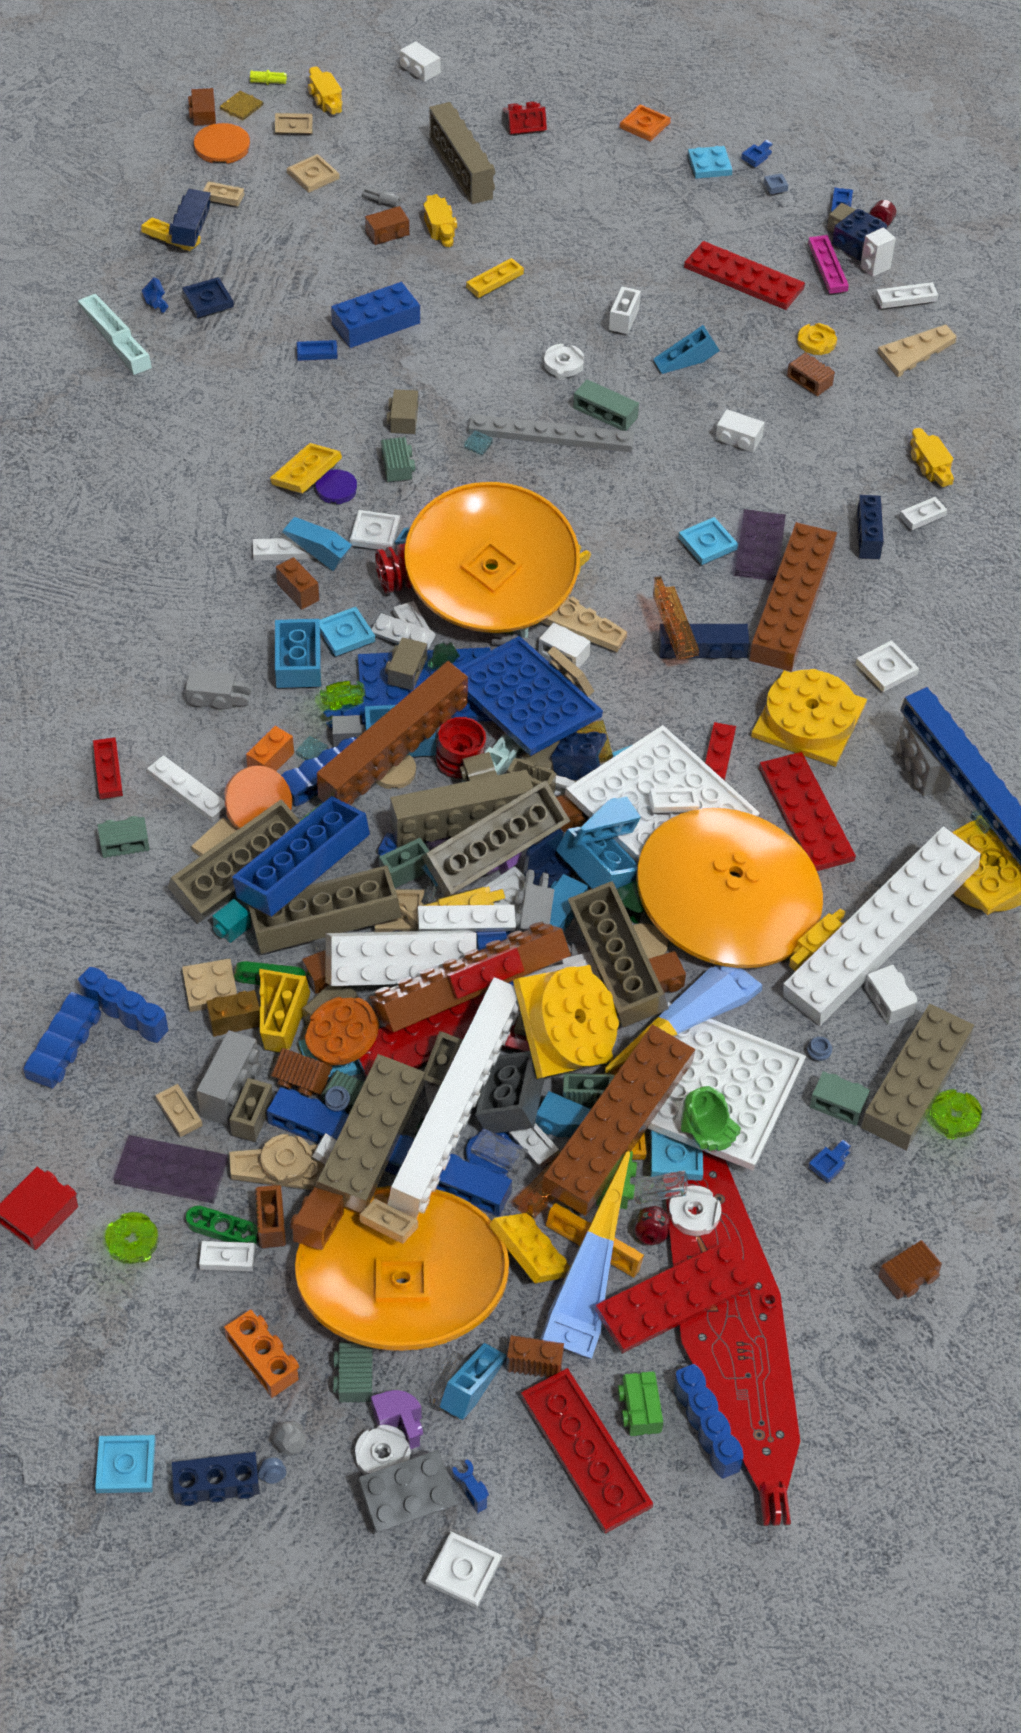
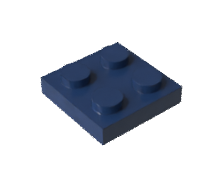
(207, 297)

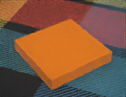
(645, 122)

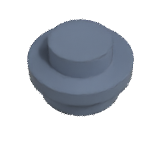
(819, 1048)
(337, 1098)
(272, 1470)

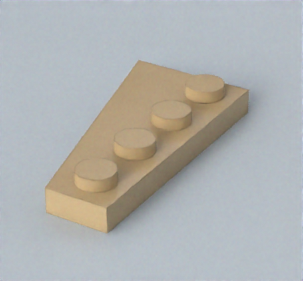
(911, 350)
(587, 624)
(247, 1167)

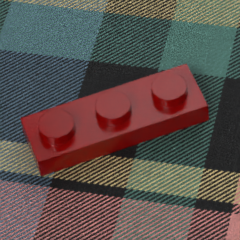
(720, 748)
(107, 768)
(480, 974)

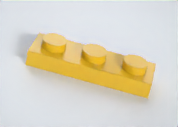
(160, 230)
(494, 277)

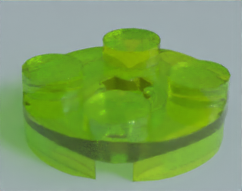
(342, 694)
(956, 1126)
(136, 1251)

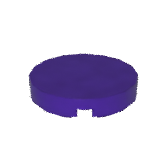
(336, 486)

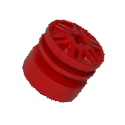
(392, 568)
(458, 740)

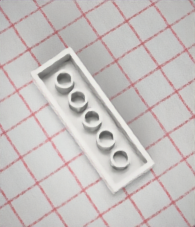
(391, 956)

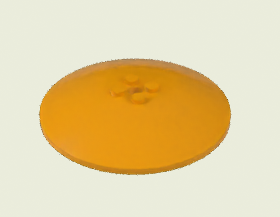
(497, 526)
(721, 917)
(451, 1268)

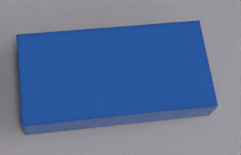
(317, 350)

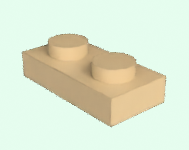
(293, 123)
(224, 193)
(178, 1110)
(388, 1221)

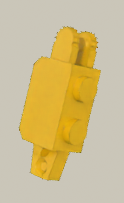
(325, 90)
(440, 220)
(932, 457)
(474, 896)
(815, 938)

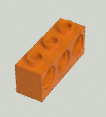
(262, 1365)

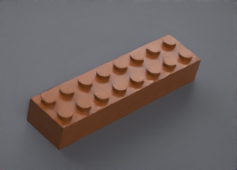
(793, 597)
(394, 735)
(431, 991)
(618, 1119)

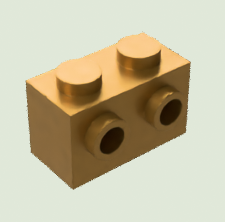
(233, 1012)

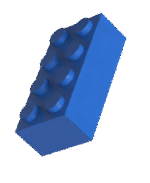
(375, 314)

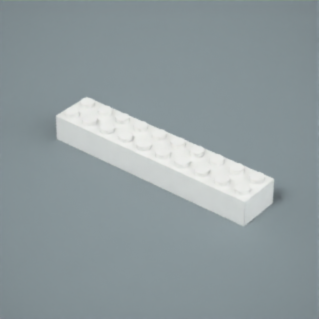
(881, 926)
(455, 1100)

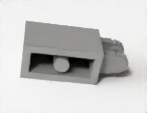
(216, 690)
(534, 902)

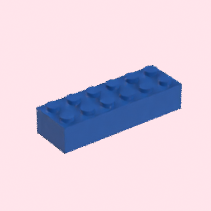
(301, 856)

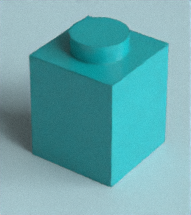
(231, 921)

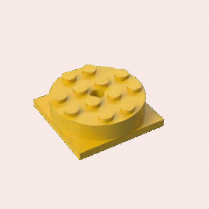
(810, 715)
(998, 878)
(567, 1019)

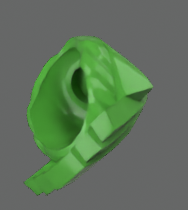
(708, 1119)

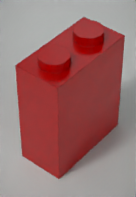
(37, 1207)

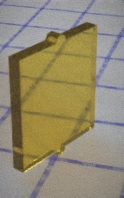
(241, 105)

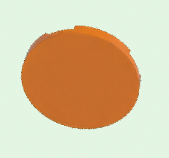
(222, 143)
(253, 792)
(342, 1030)

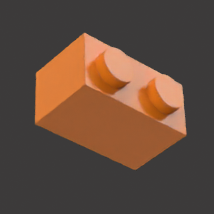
(271, 750)

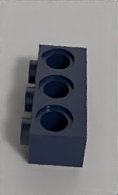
(869, 527)
(205, 1469)

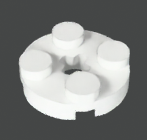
(571, 363)
(695, 1224)
(377, 1439)

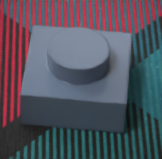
(776, 183)

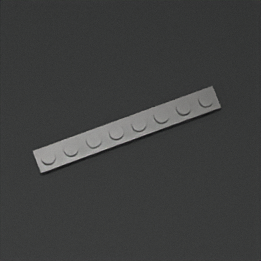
(552, 433)

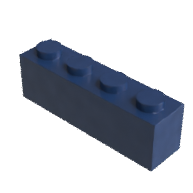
(190, 217)
(712, 641)

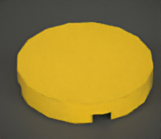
(817, 339)

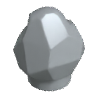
(289, 1438)

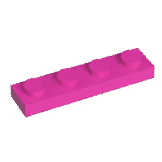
(828, 264)

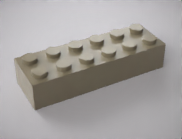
(461, 153)
(452, 808)
(495, 838)
(208, 880)
(329, 908)
(618, 954)
(917, 1076)
(371, 1132)

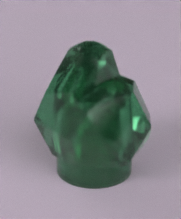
(442, 654)

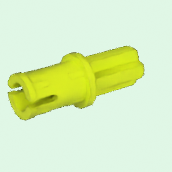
(268, 77)

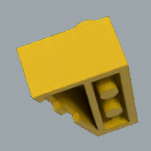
(281, 1007)

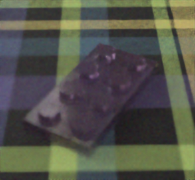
(760, 545)
(171, 1169)

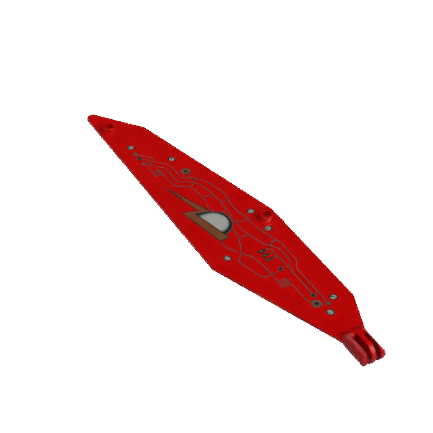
(745, 1348)

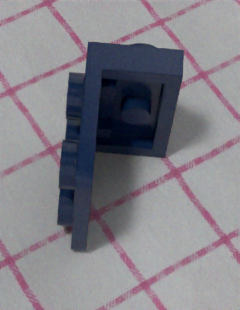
(851, 232)
(578, 754)
(545, 859)

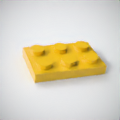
(306, 468)
(530, 1247)

